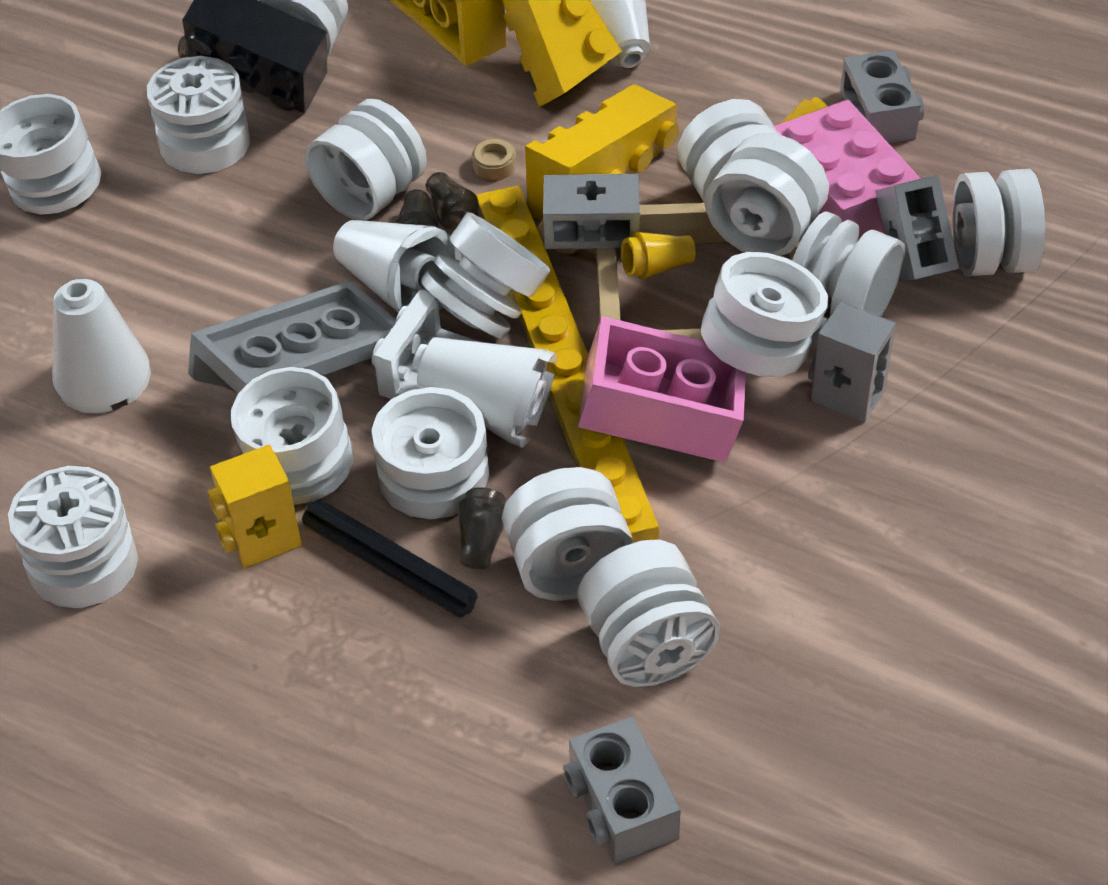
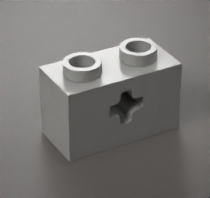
(590, 210)
(919, 219)
(851, 361)

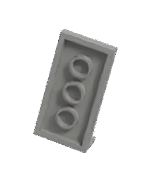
(308, 332)

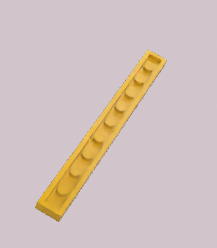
(552, 327)

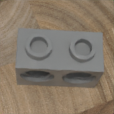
(883, 94)
(633, 786)

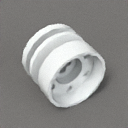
(198, 114)
(46, 154)
(366, 159)
(851, 268)
(484, 276)
(302, 423)
(73, 536)
(648, 613)

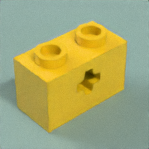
(254, 506)

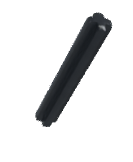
(390, 558)

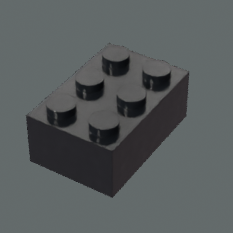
(263, 45)

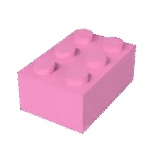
(853, 159)
(661, 391)

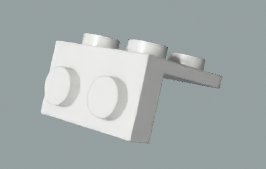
(395, 353)

